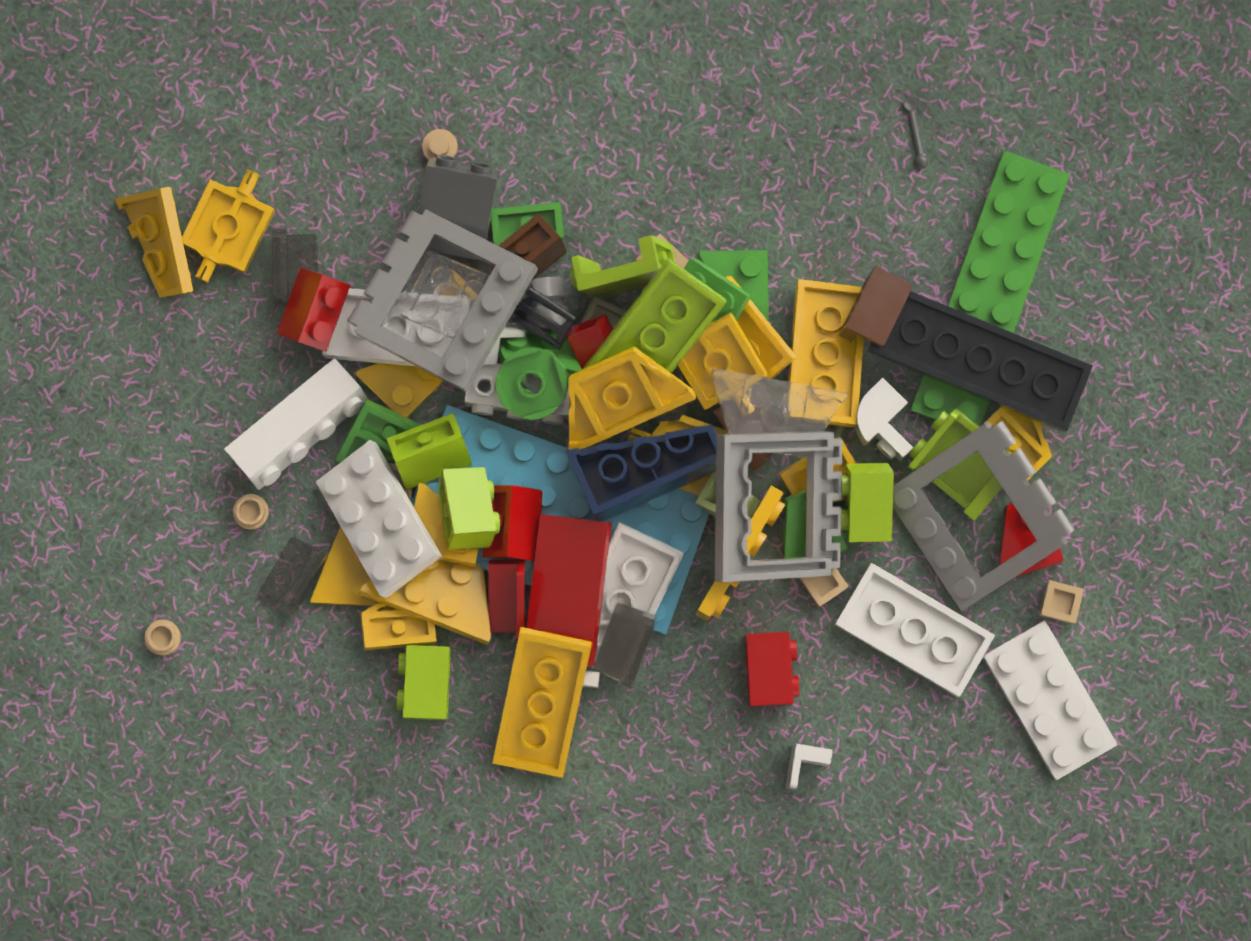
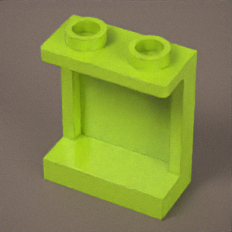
(624, 278)
(969, 481)

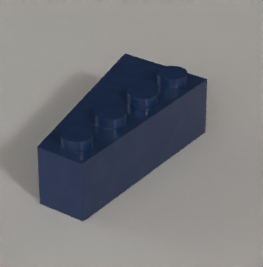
(642, 469)

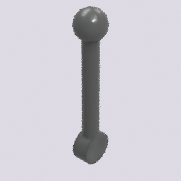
(910, 105)

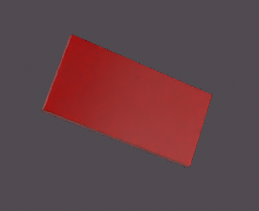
(569, 578)

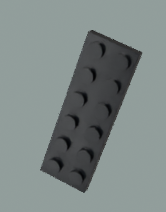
(986, 361)

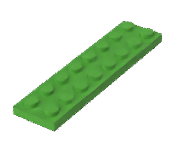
(999, 265)

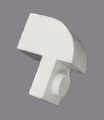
(873, 420)

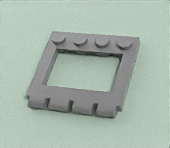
(482, 323)
(735, 489)
(936, 541)

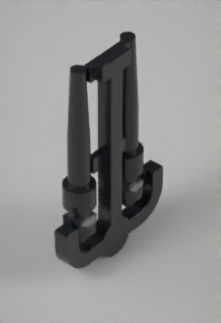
(527, 309)

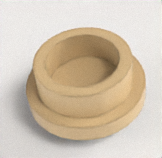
(439, 143)
(250, 511)
(162, 637)

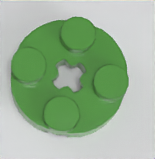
(522, 401)

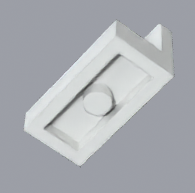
(805, 754)

